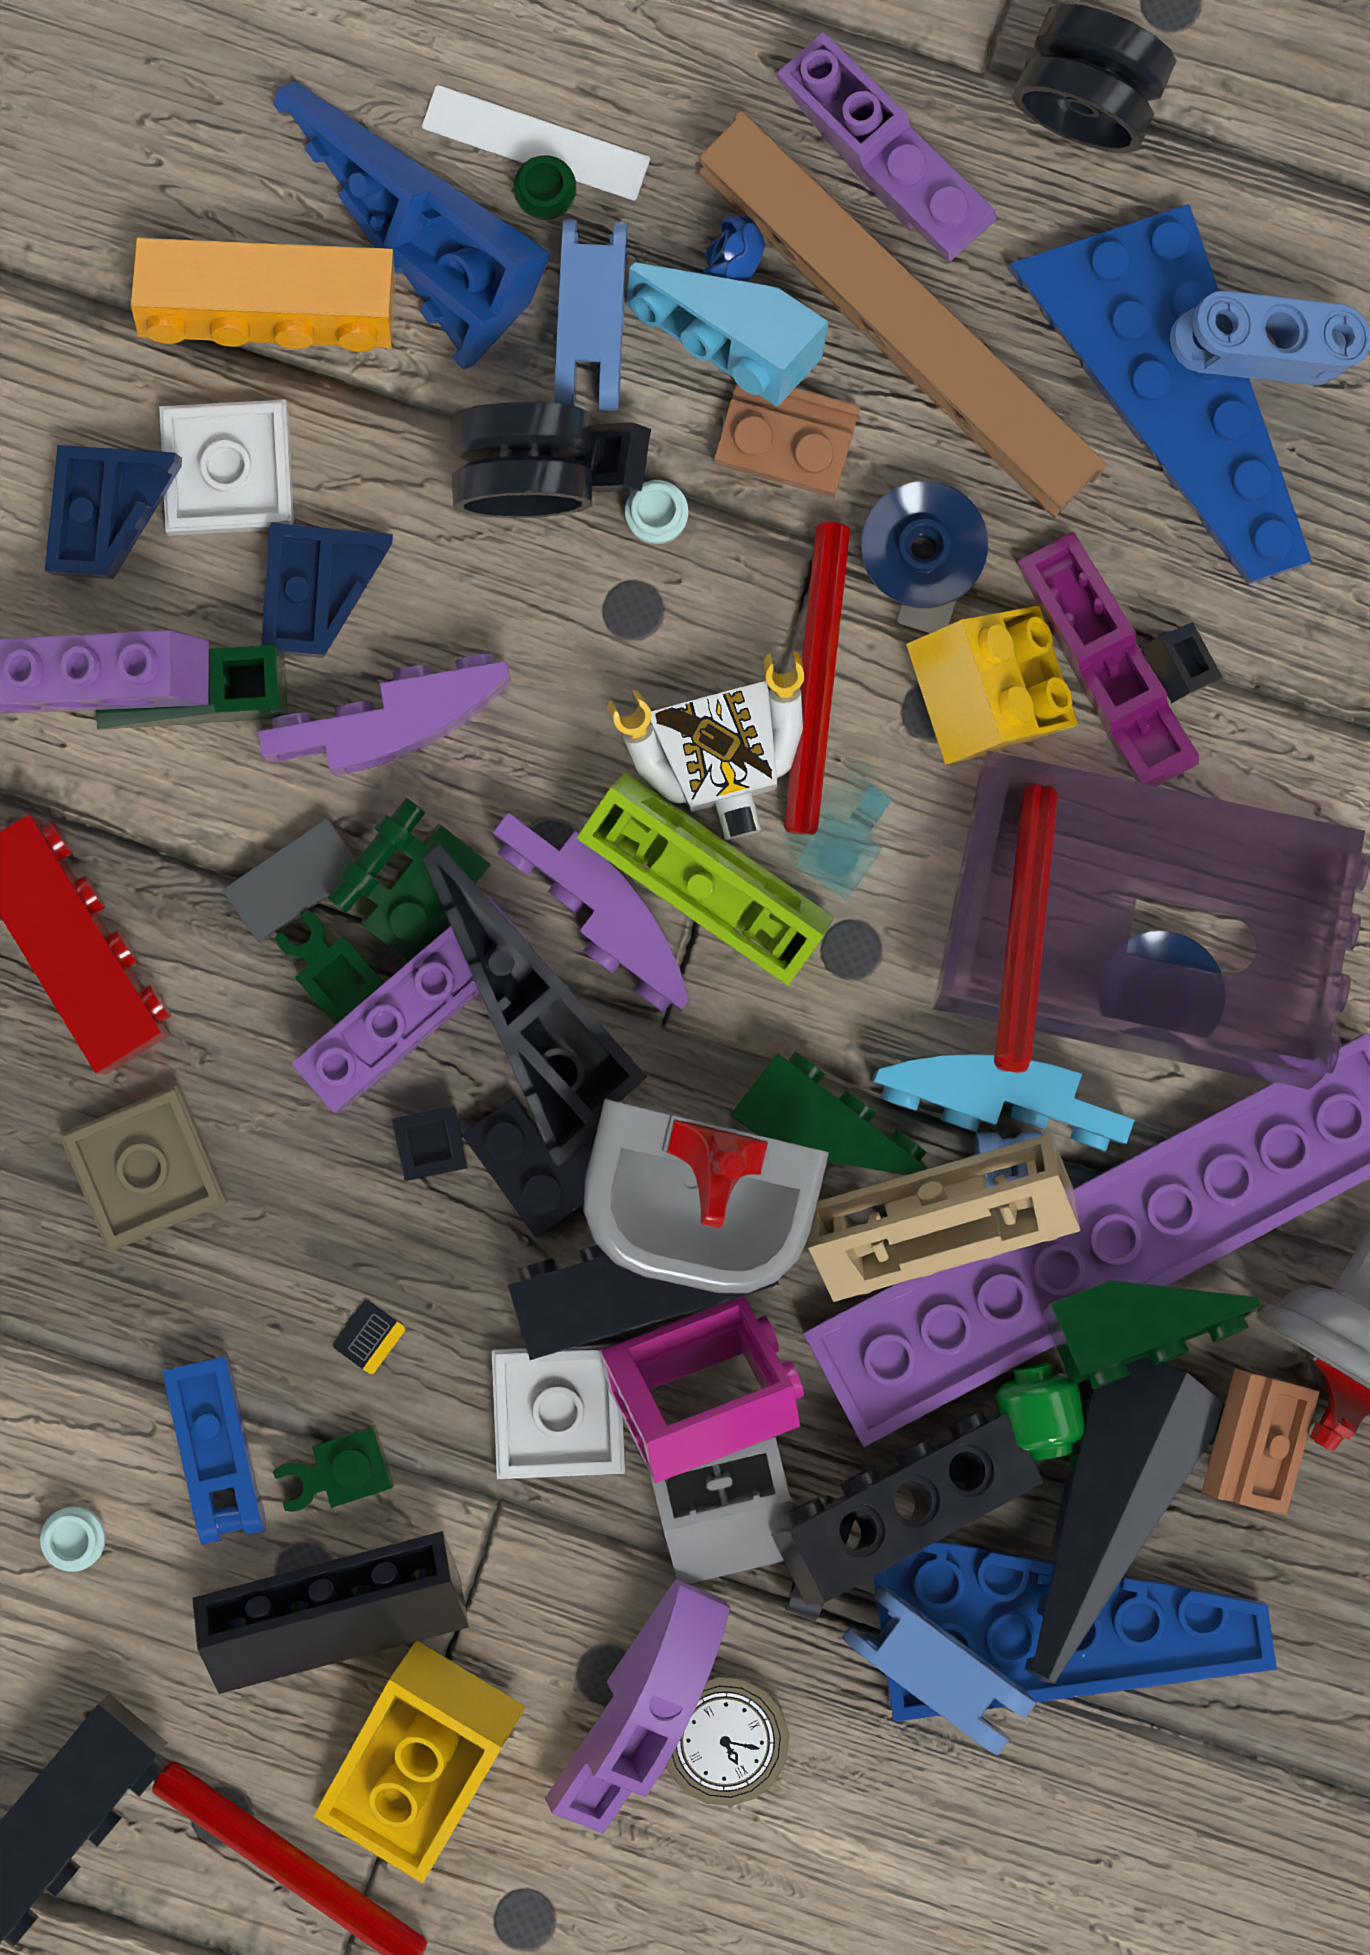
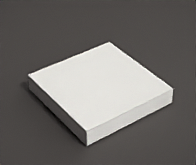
(231, 469)
(555, 1414)

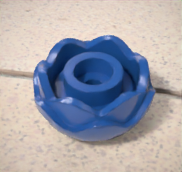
(736, 251)

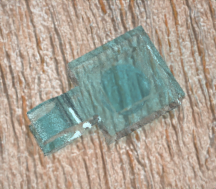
(841, 850)

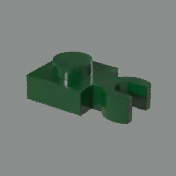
(335, 974)
(345, 1468)

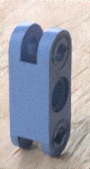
(591, 313)
(1310, 337)
(940, 1670)

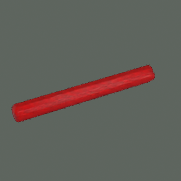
(819, 666)
(1026, 929)
(286, 1863)

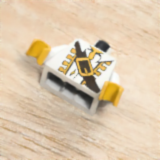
(719, 746)

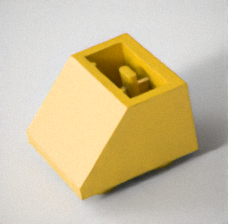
(992, 683)

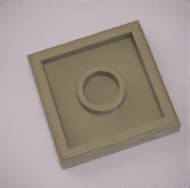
(143, 1168)

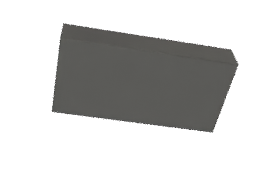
(290, 881)

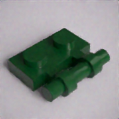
(409, 909)

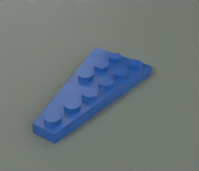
(1116, 312)
(1140, 1639)

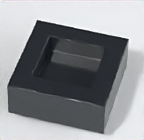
(618, 456)
(1182, 662)
(430, 1143)

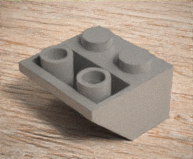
(724, 1513)

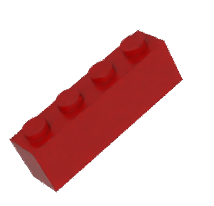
(72, 950)

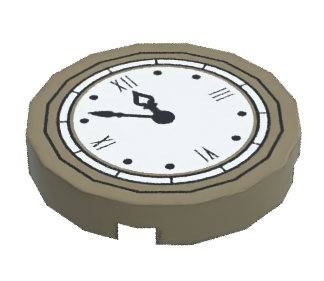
(731, 1743)

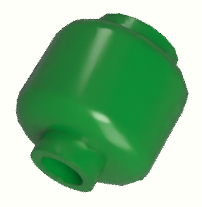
(1042, 1410)

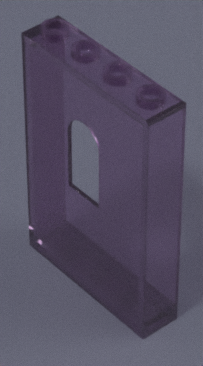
(1134, 839)

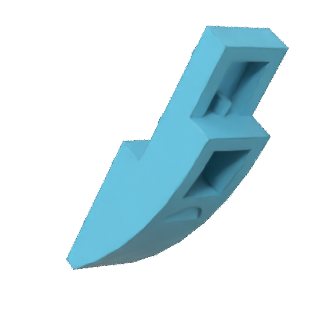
(975, 1091)

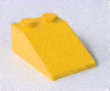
(419, 1761)

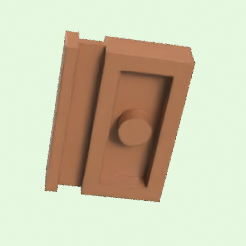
(791, 444)
(1260, 1442)

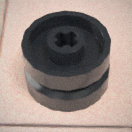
(1094, 78)
(521, 460)

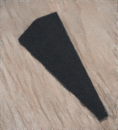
(549, 1036)
(1130, 1465)

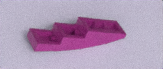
(1108, 661)

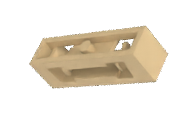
(943, 1218)

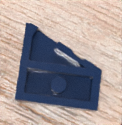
(103, 506)
(315, 584)

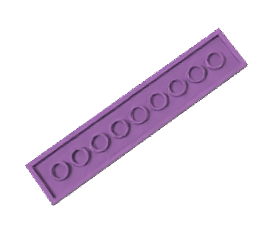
(1138, 1224)

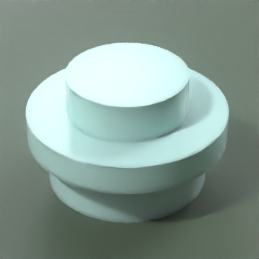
(656, 512)
(72, 1539)

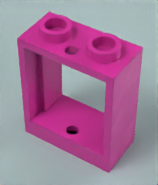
(686, 1348)

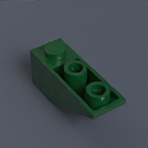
(241, 687)
(795, 1109)
(1128, 1321)

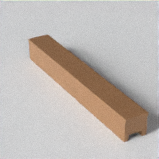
(899, 316)

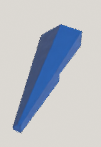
(454, 252)

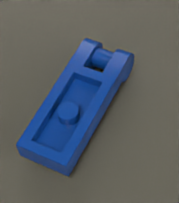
(213, 1447)

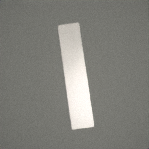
(526, 137)

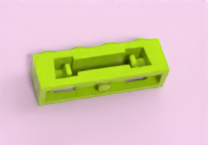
(705, 878)

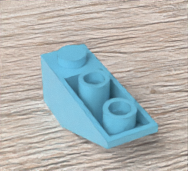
(736, 325)

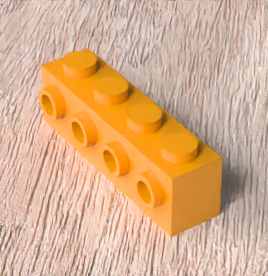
(263, 294)

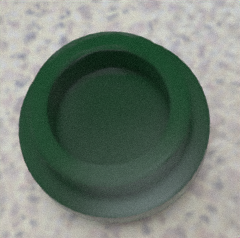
(544, 187)

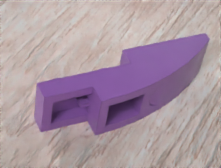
(884, 149)
(415, 714)
(621, 924)
(650, 1708)

